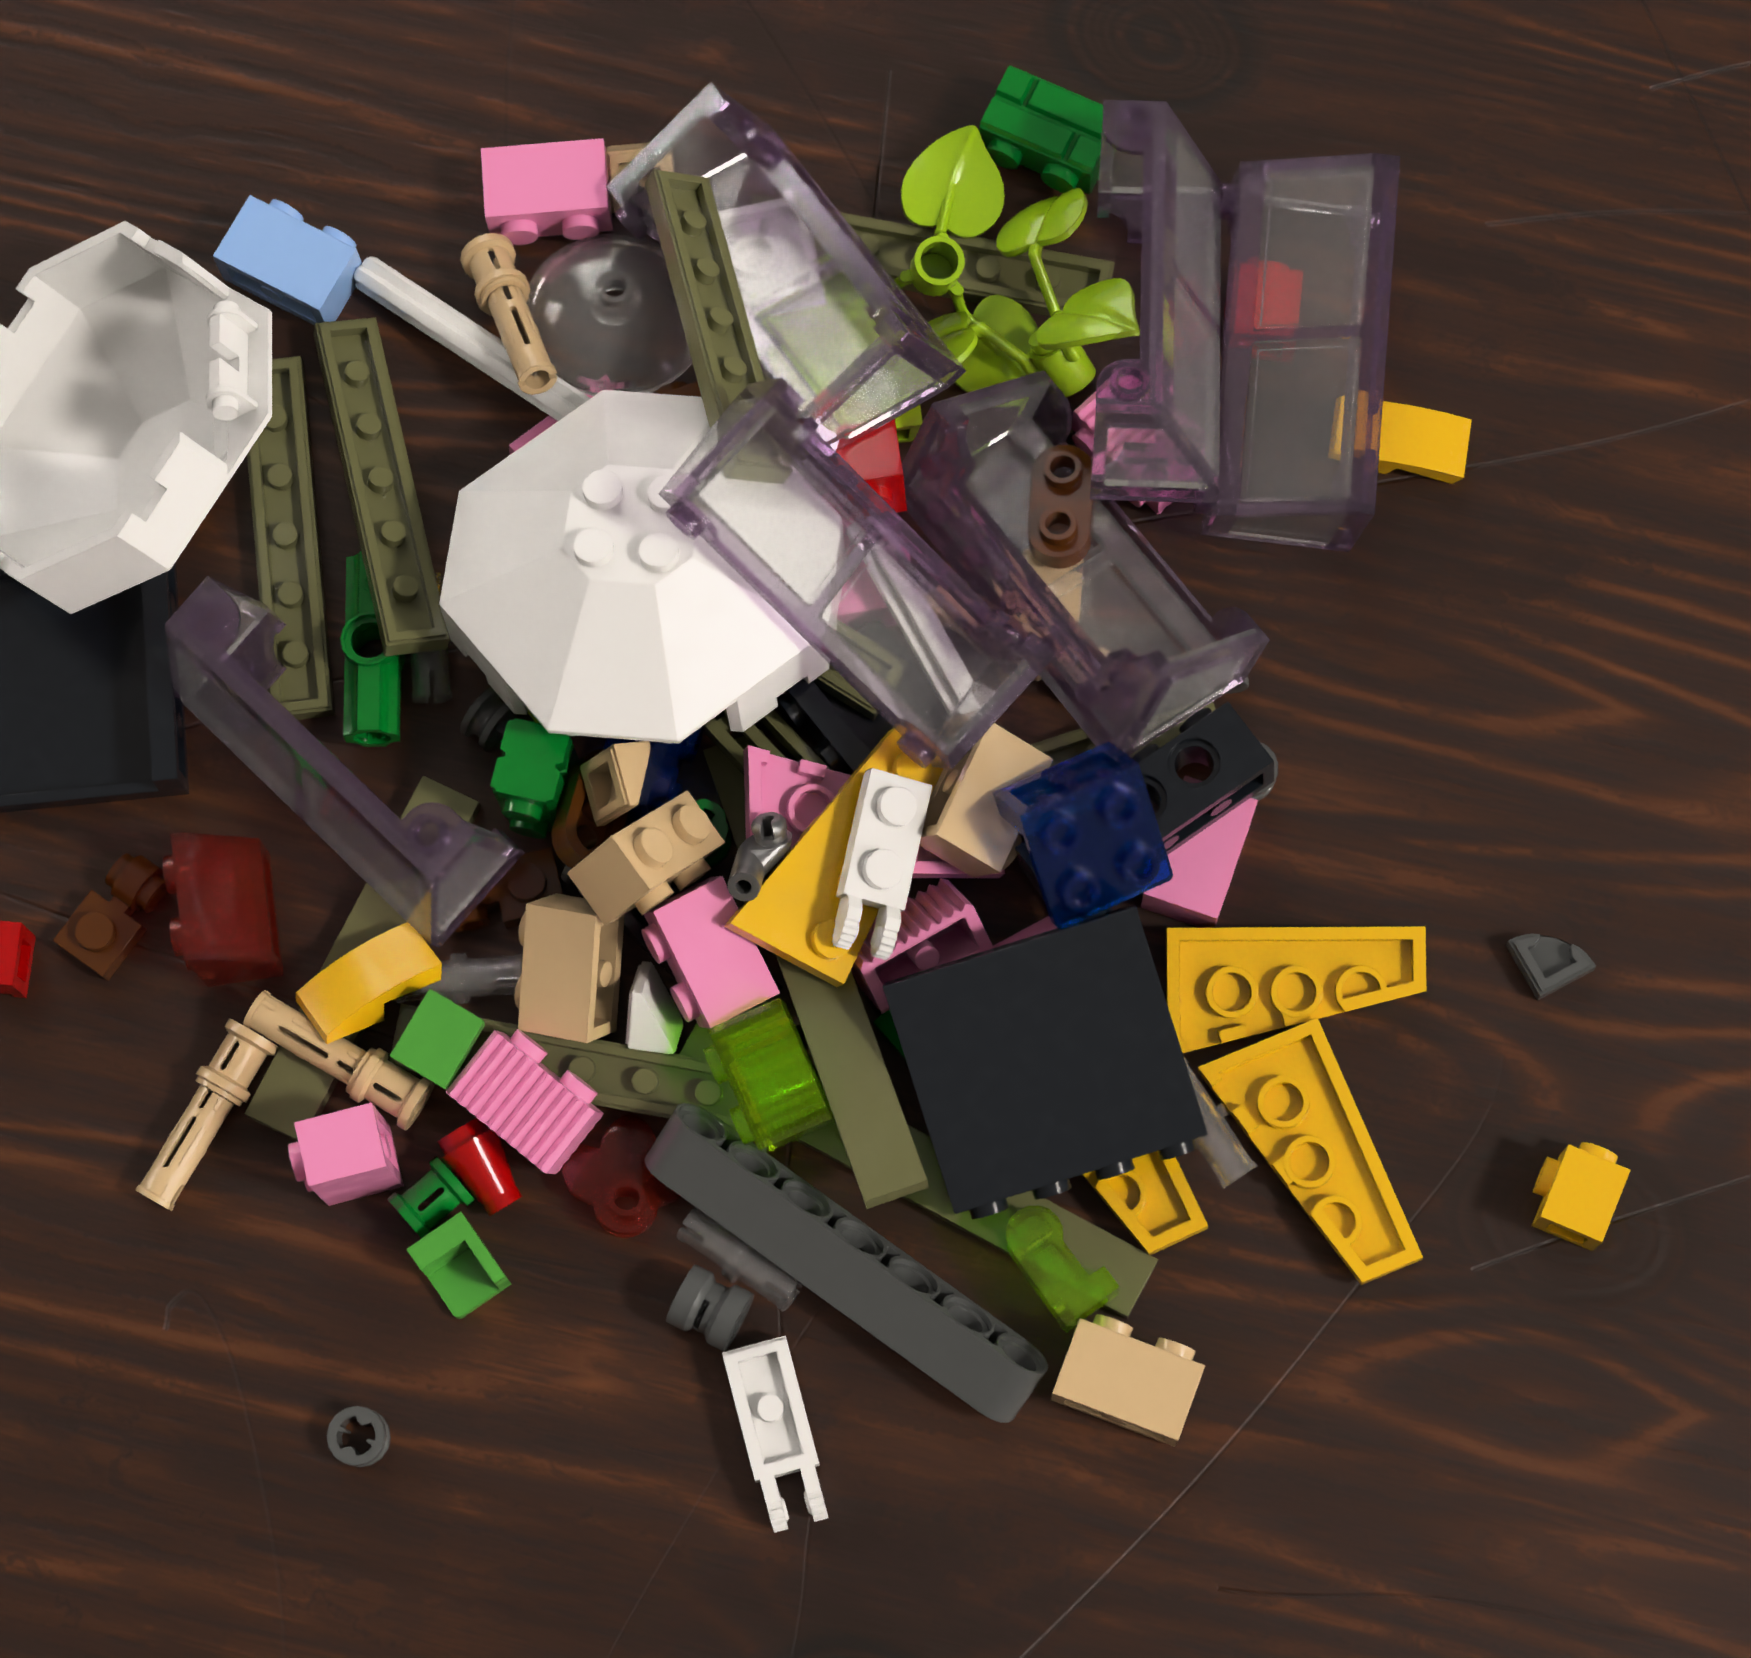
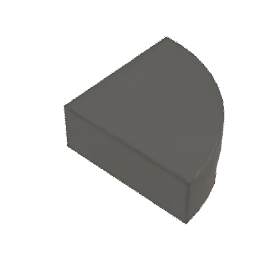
(1548, 962)

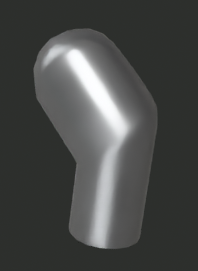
(759, 855)

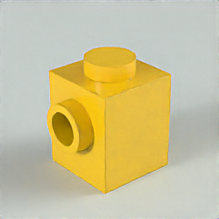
(1579, 1194)

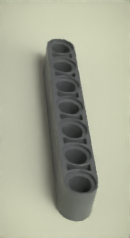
(846, 1263)

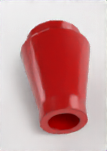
(481, 1165)

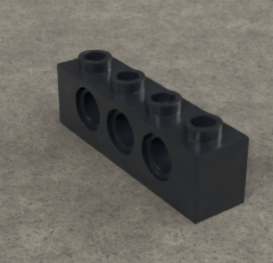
(1185, 809)

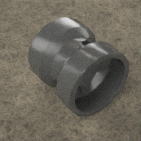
(723, 1315)

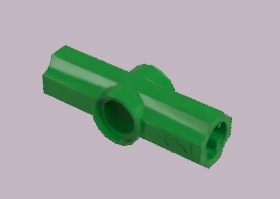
(372, 683)

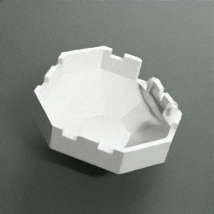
(122, 412)
(595, 600)

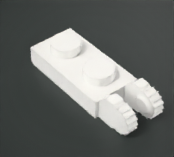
(880, 857)
(774, 1424)

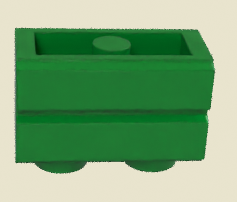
(1044, 131)
(531, 776)

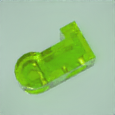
(1052, 1270)

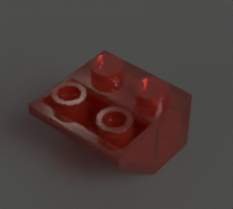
(224, 906)

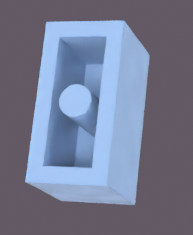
(289, 260)

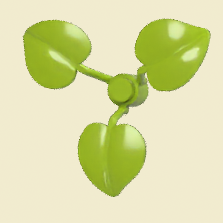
(962, 192)
(1088, 317)

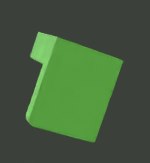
(438, 1039)
(459, 1266)

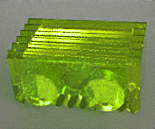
(769, 1077)

